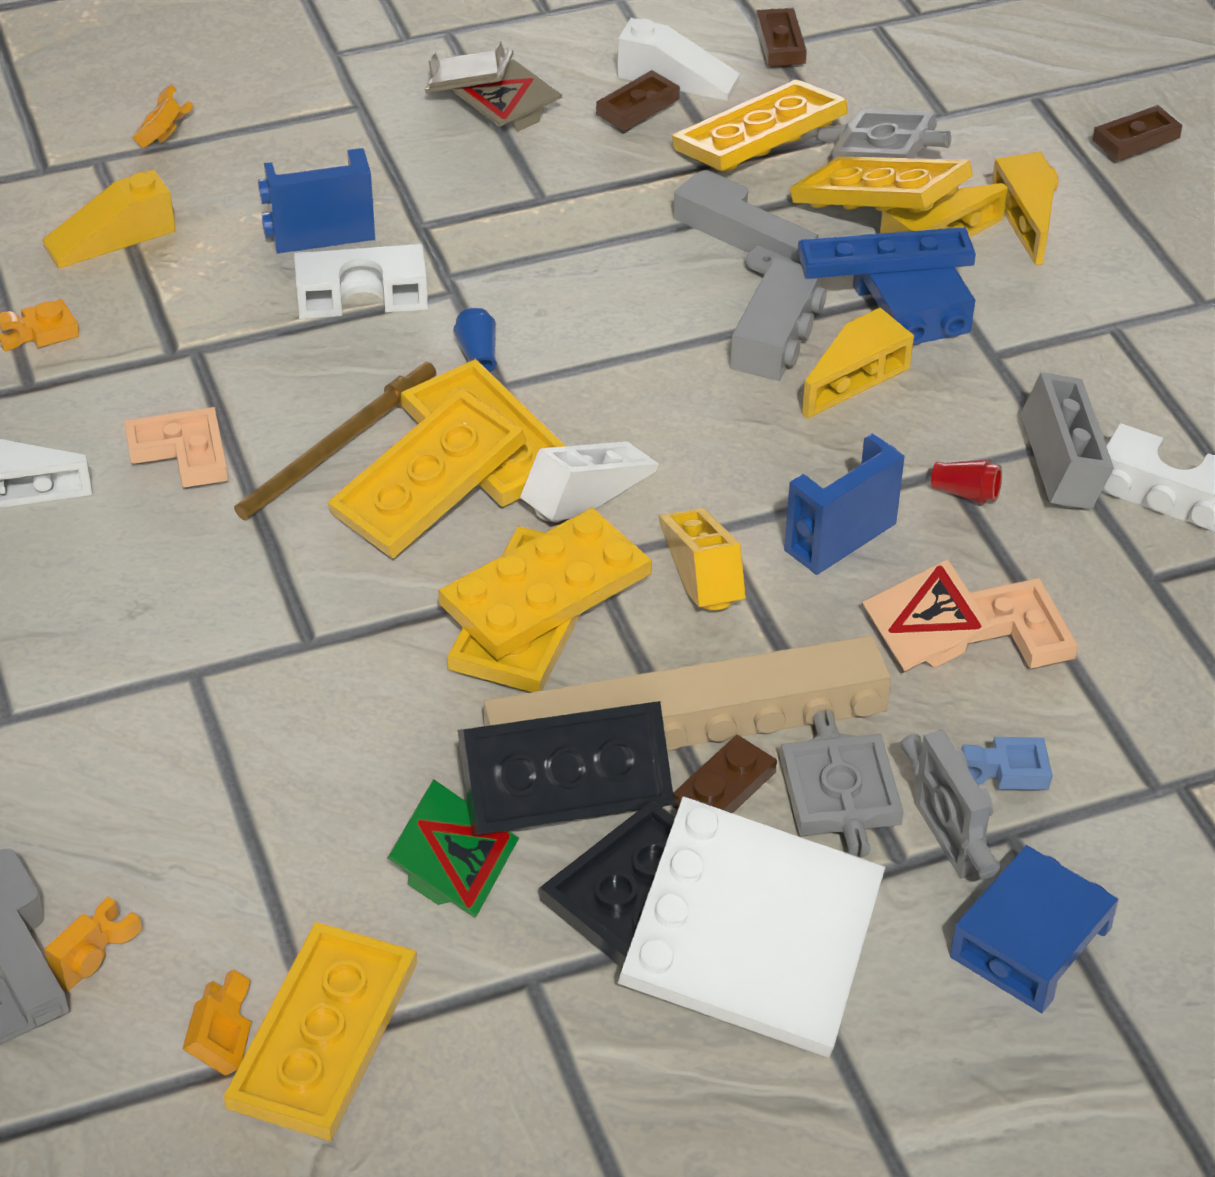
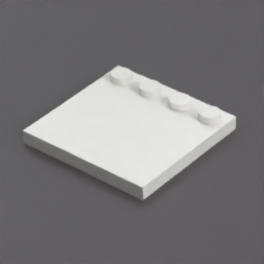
(753, 927)

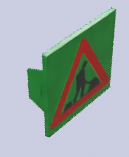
(444, 855)

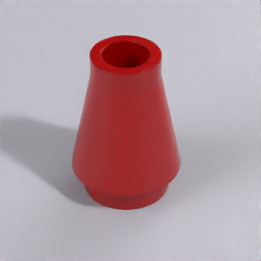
(971, 479)

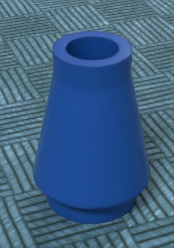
(477, 336)

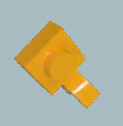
(160, 122)
(42, 323)
(81, 945)
(216, 1028)

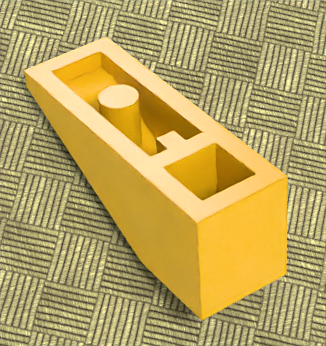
(1028, 198)
(967, 207)
(115, 219)
(859, 358)
(705, 557)

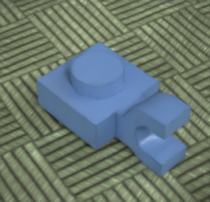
(1013, 761)

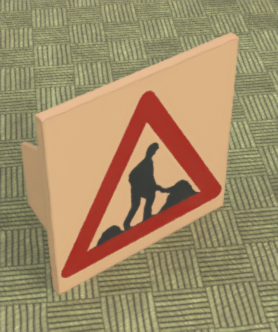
(927, 617)

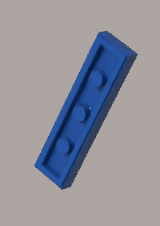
(886, 252)

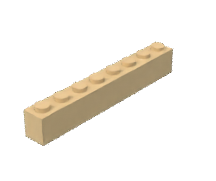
(729, 695)

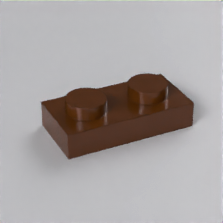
(781, 37)
(637, 100)
(1137, 132)
(729, 776)

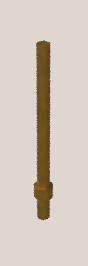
(333, 441)

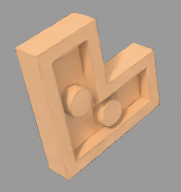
(186, 435)
(1031, 619)

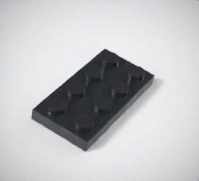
(565, 767)

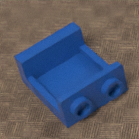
(319, 205)
(925, 301)
(846, 514)
(1032, 927)

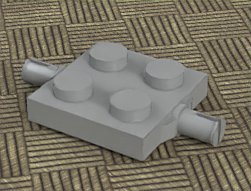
(885, 134)
(841, 784)
(952, 803)

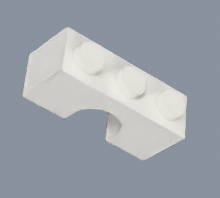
(389, 272)
(1149, 482)

